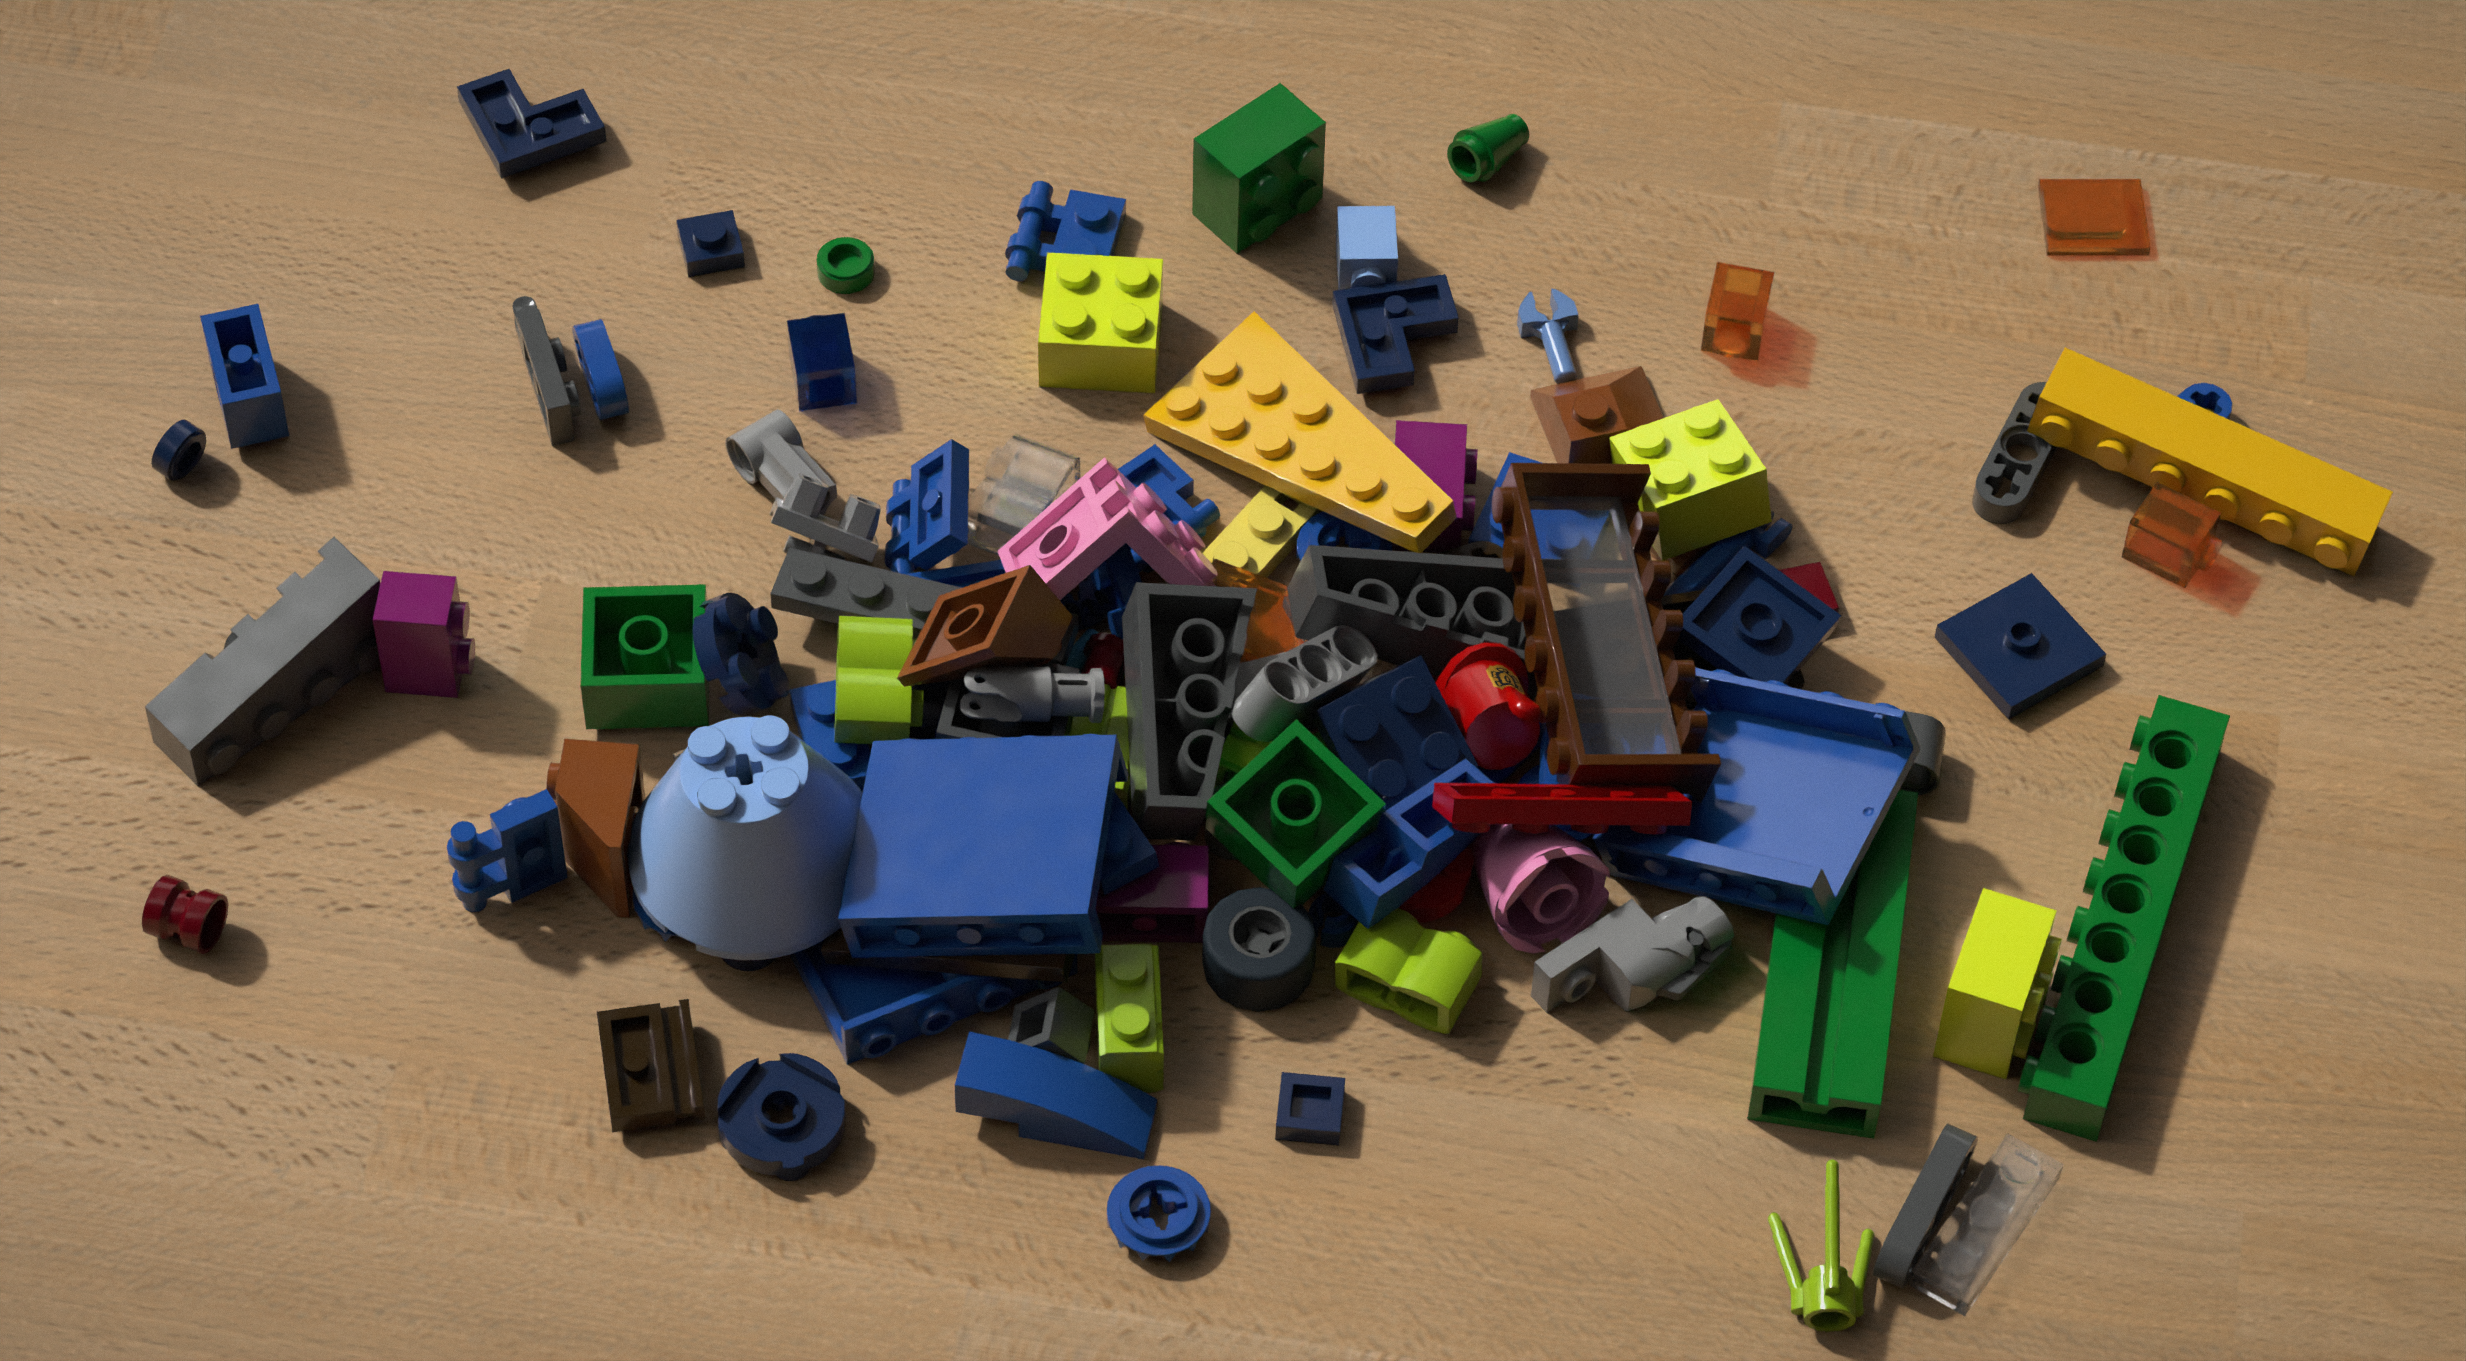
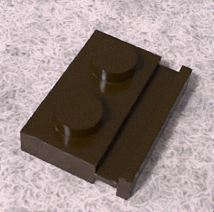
(650, 1065)

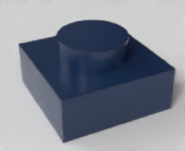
(710, 243)

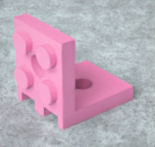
(1096, 521)

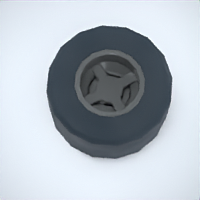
(1258, 950)

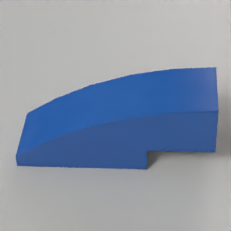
(1402, 854)
(1052, 1097)

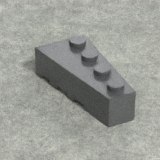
(1408, 602)
(271, 668)
(1179, 691)

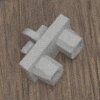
(801, 515)

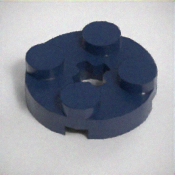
(740, 651)
(788, 1147)

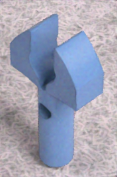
(1551, 332)

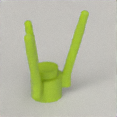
(1828, 1296)

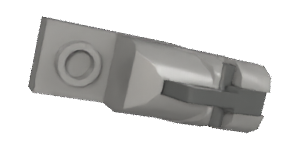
(1636, 955)

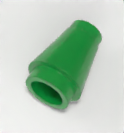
(1486, 147)

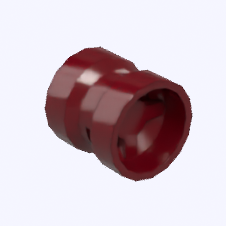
(183, 913)

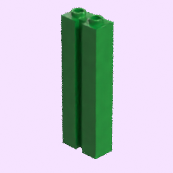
(1834, 996)

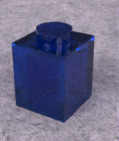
(822, 361)

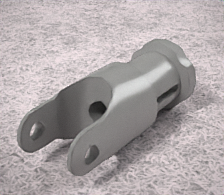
(1033, 694)

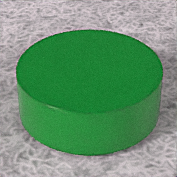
(845, 265)

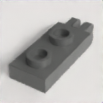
(544, 364)

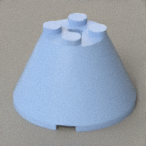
(746, 842)

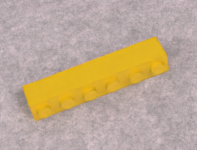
(2210, 459)

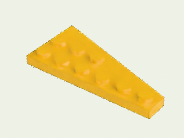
(1287, 427)

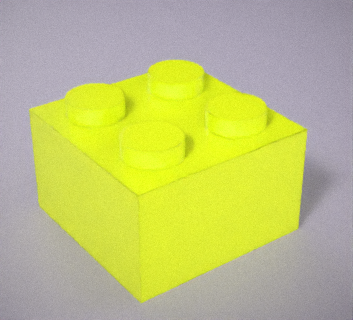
(1100, 322)
(1701, 477)
(1998, 984)

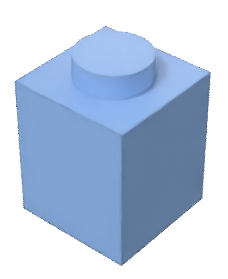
(1366, 246)

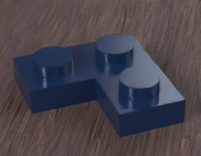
(523, 134)
(1381, 318)

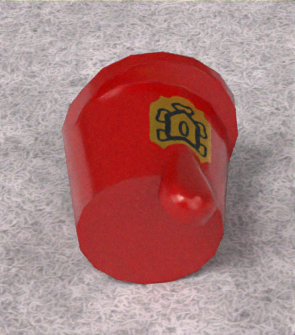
(1491, 704)

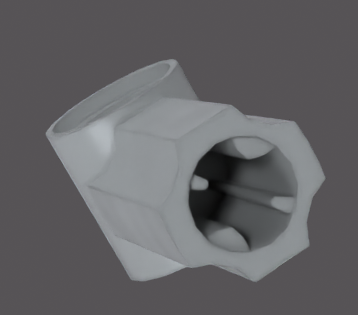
(775, 455)

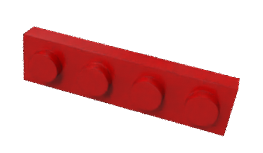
(1584, 807)

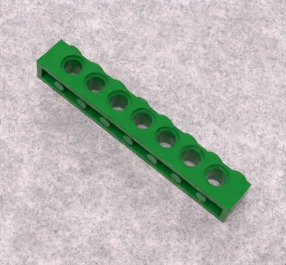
(2074, 1094)

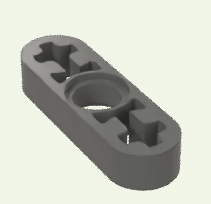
(1999, 464)
(1925, 1205)

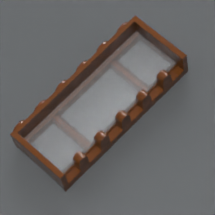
(1600, 627)

